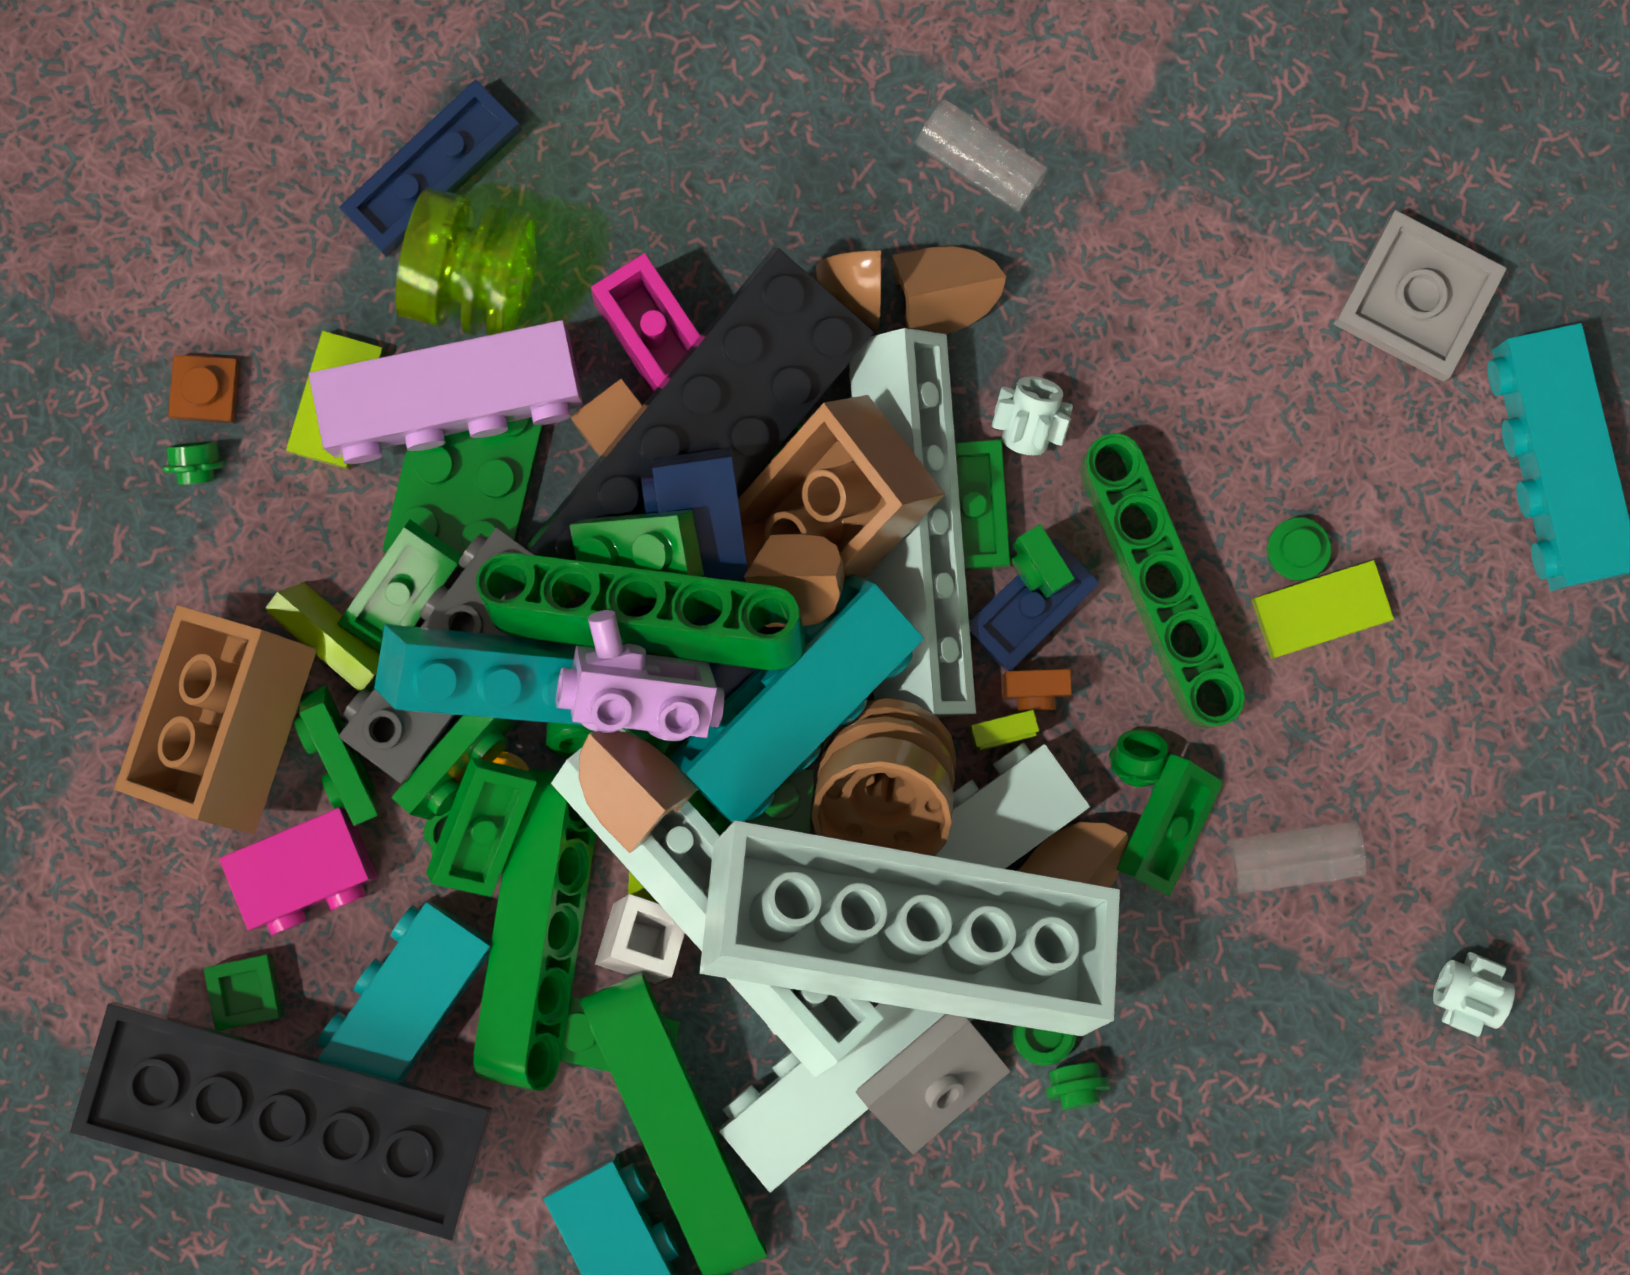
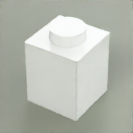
(640, 939)

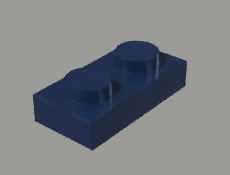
(1022, 618)

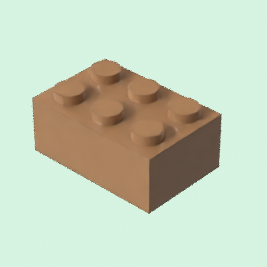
(842, 481)
(215, 720)

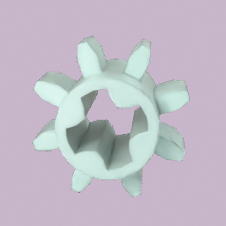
(1032, 415)
(1474, 994)

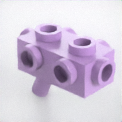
(629, 689)

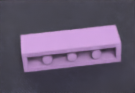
(446, 391)

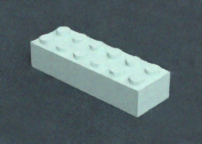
(910, 930)

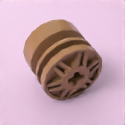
(887, 779)

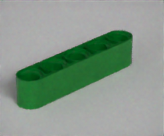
(1162, 550)
(664, 631)
(535, 943)
(673, 1126)

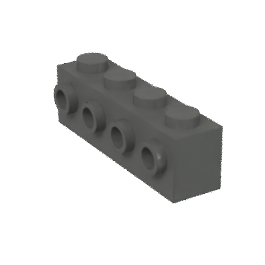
(401, 738)

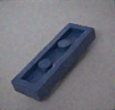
(438, 158)

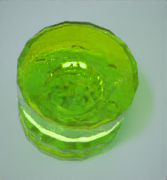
(454, 263)

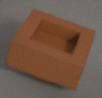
(204, 389)
(1036, 688)

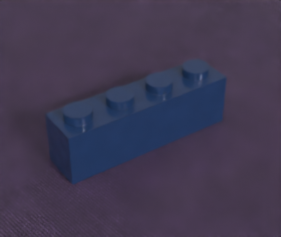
(708, 488)

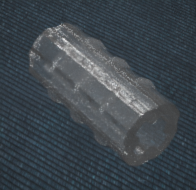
(981, 156)
(1296, 857)

